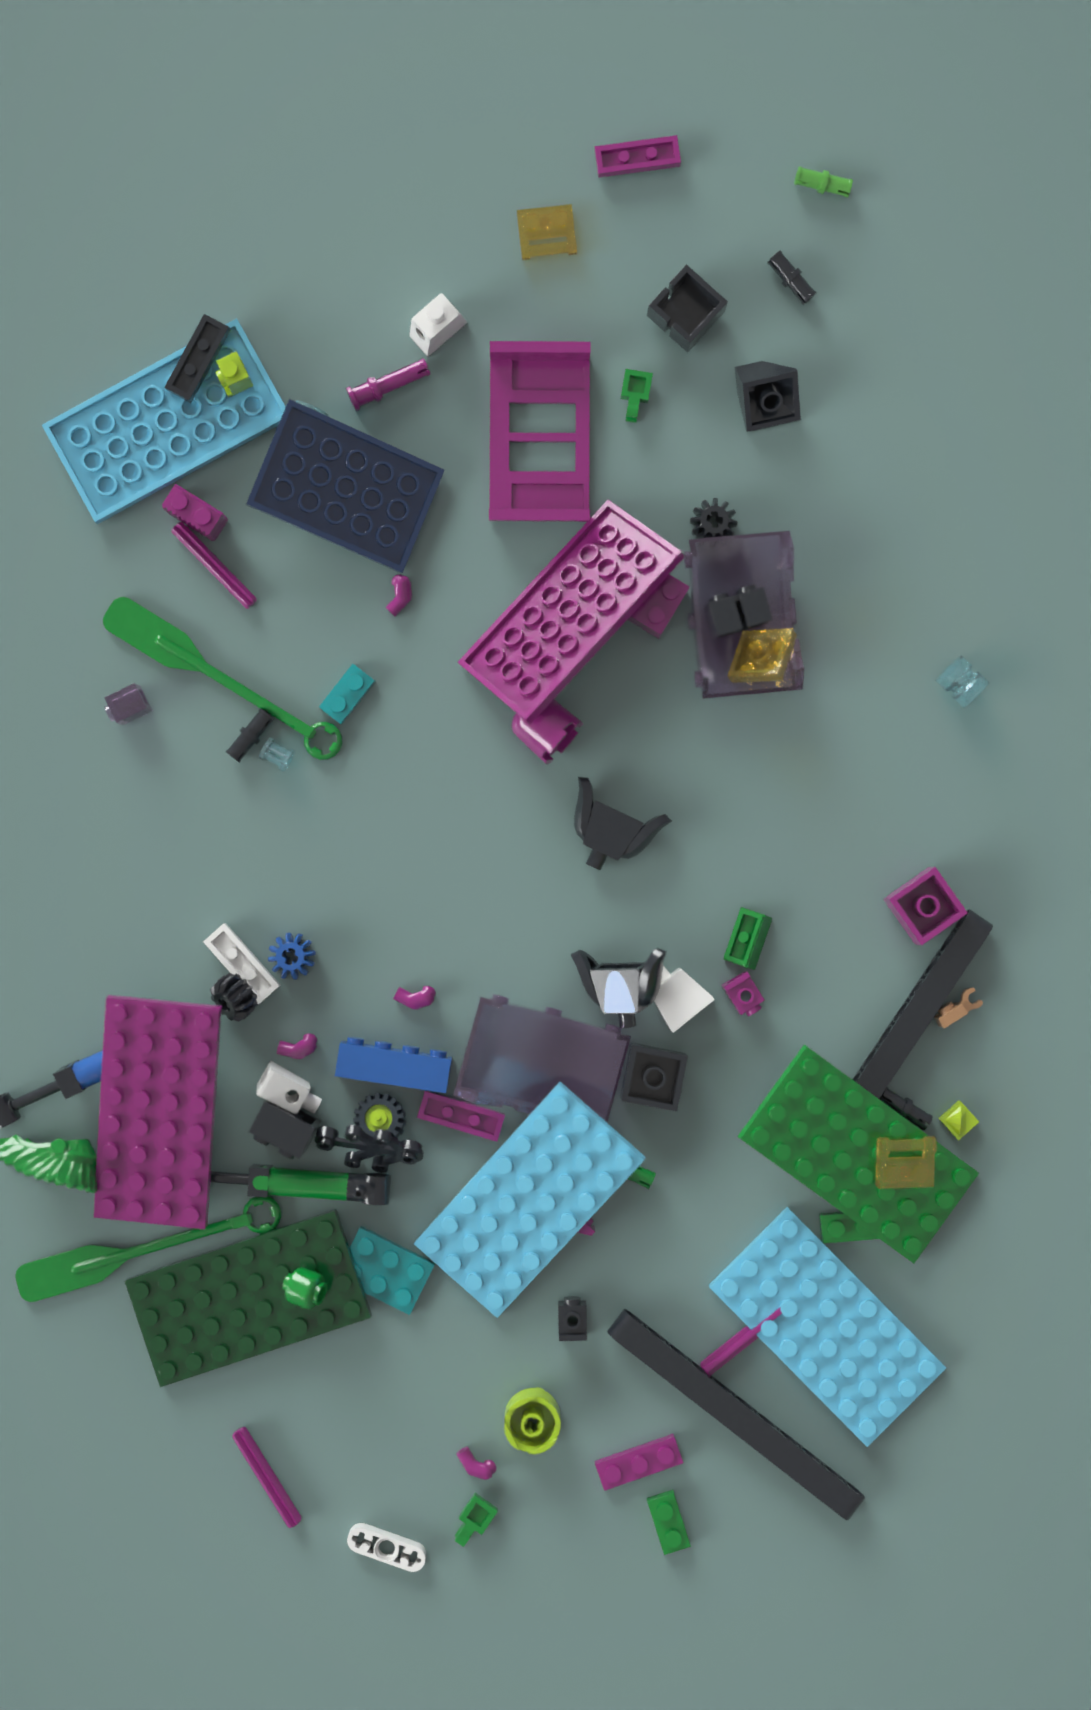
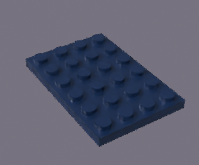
(345, 486)

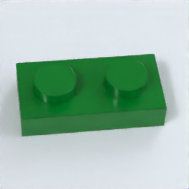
(840, 1228)
(668, 1522)

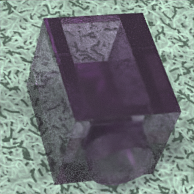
(127, 704)

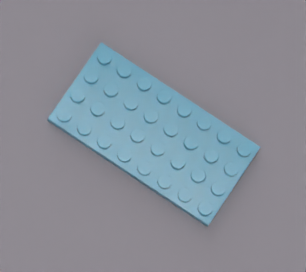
(146, 438)
(529, 1199)
(829, 1326)

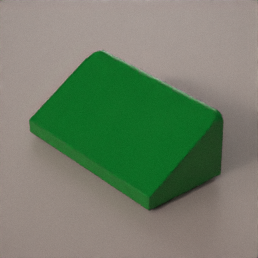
(747, 938)

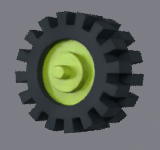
(380, 1113)

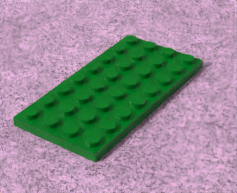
(826, 1137)

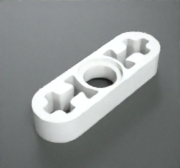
(382, 1535)

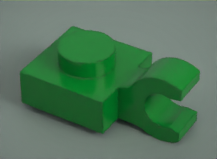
(636, 390)
(476, 1517)

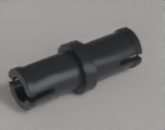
(791, 277)
(249, 735)
(906, 1109)

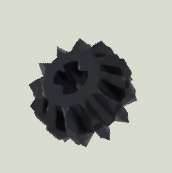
(722, 517)
(234, 996)

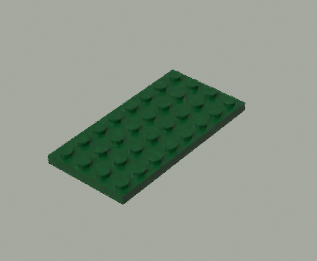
(234, 1299)

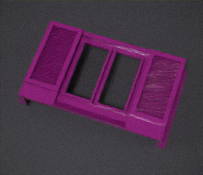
(539, 375)

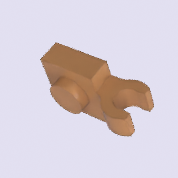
(952, 1012)

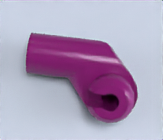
(403, 594)
(417, 1000)
(299, 1050)
(476, 1468)

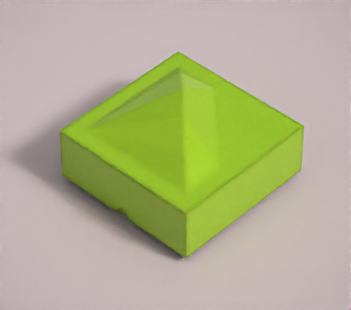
(958, 1120)

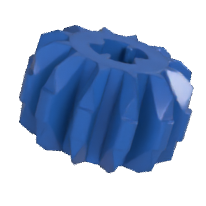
(283, 960)

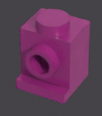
(736, 986)

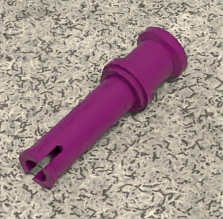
(376, 388)

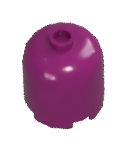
(548, 732)

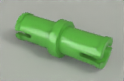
(823, 181)

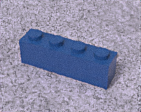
(393, 1066)

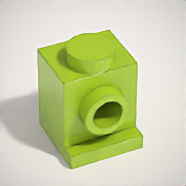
(233, 374)

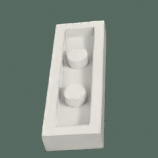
(241, 960)

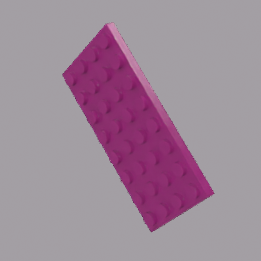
(570, 610)
(157, 1111)

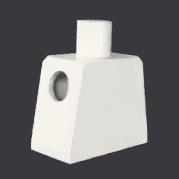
(437, 323)
(680, 998)
(278, 1081)

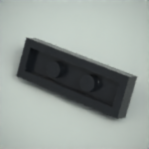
(197, 358)

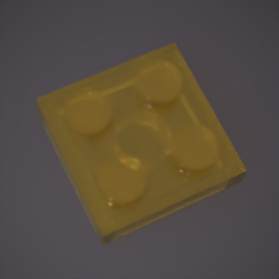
(762, 655)

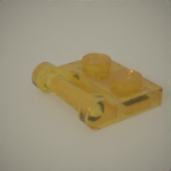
(543, 224)
(905, 1171)

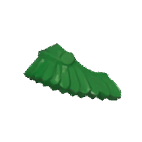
(60, 1162)

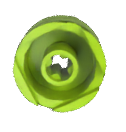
(523, 1433)

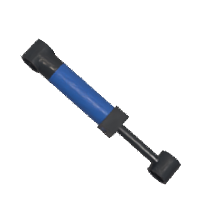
(69, 1080)

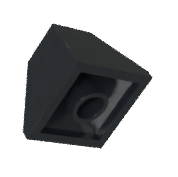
(767, 394)

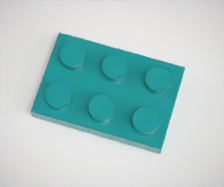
(389, 1270)

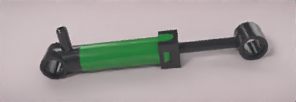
(269, 1180)

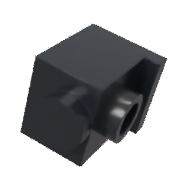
(572, 1331)

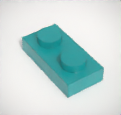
(347, 694)

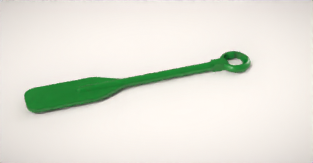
(176, 650)
(94, 1262)

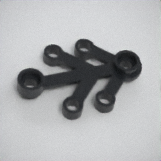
(382, 1143)

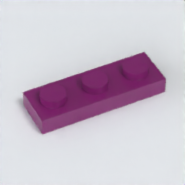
(637, 156)
(461, 1115)
(638, 1462)

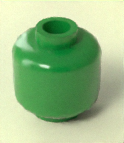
(305, 1288)

